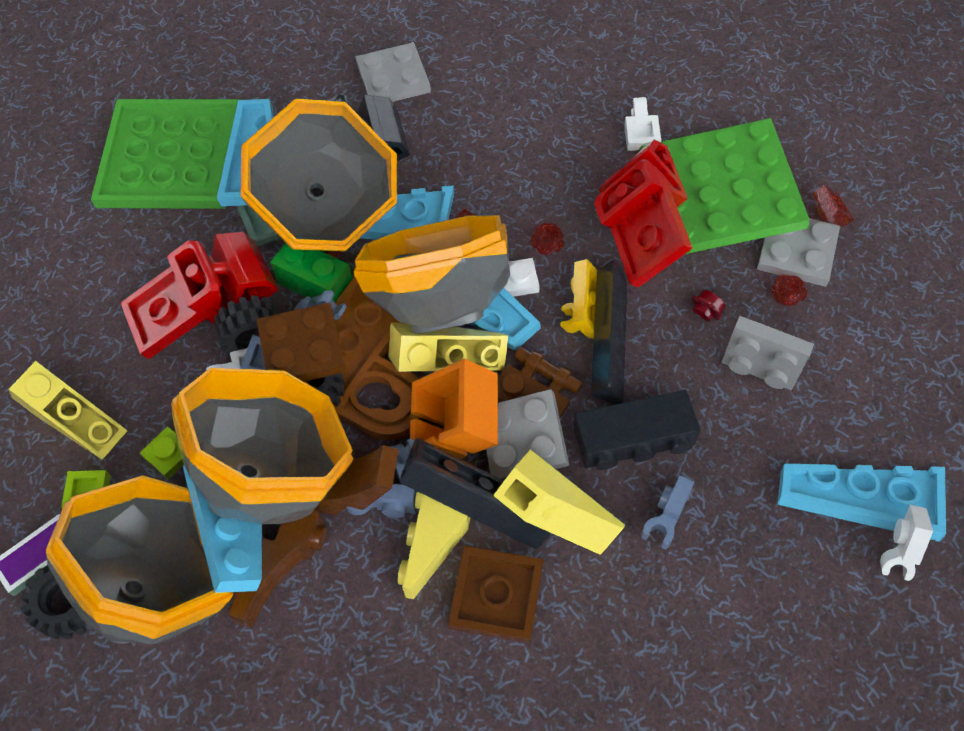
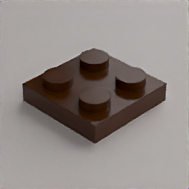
(302, 342)
(496, 594)

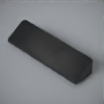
(609, 334)
(465, 490)

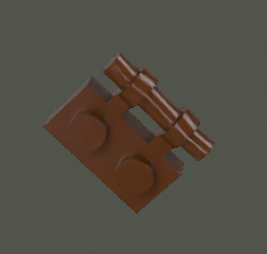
(518, 383)

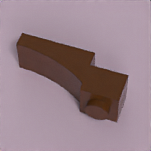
(362, 482)
(292, 544)

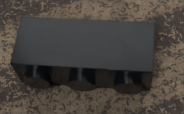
(636, 430)

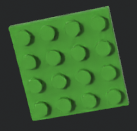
(165, 154)
(736, 186)

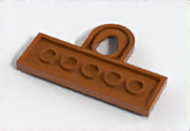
(364, 342)

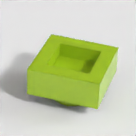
(164, 453)
(84, 481)

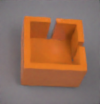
(461, 400)

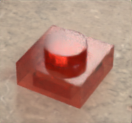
(831, 207)

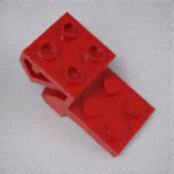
(643, 213)
(196, 289)

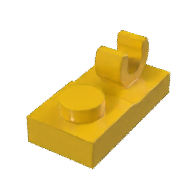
(583, 308)

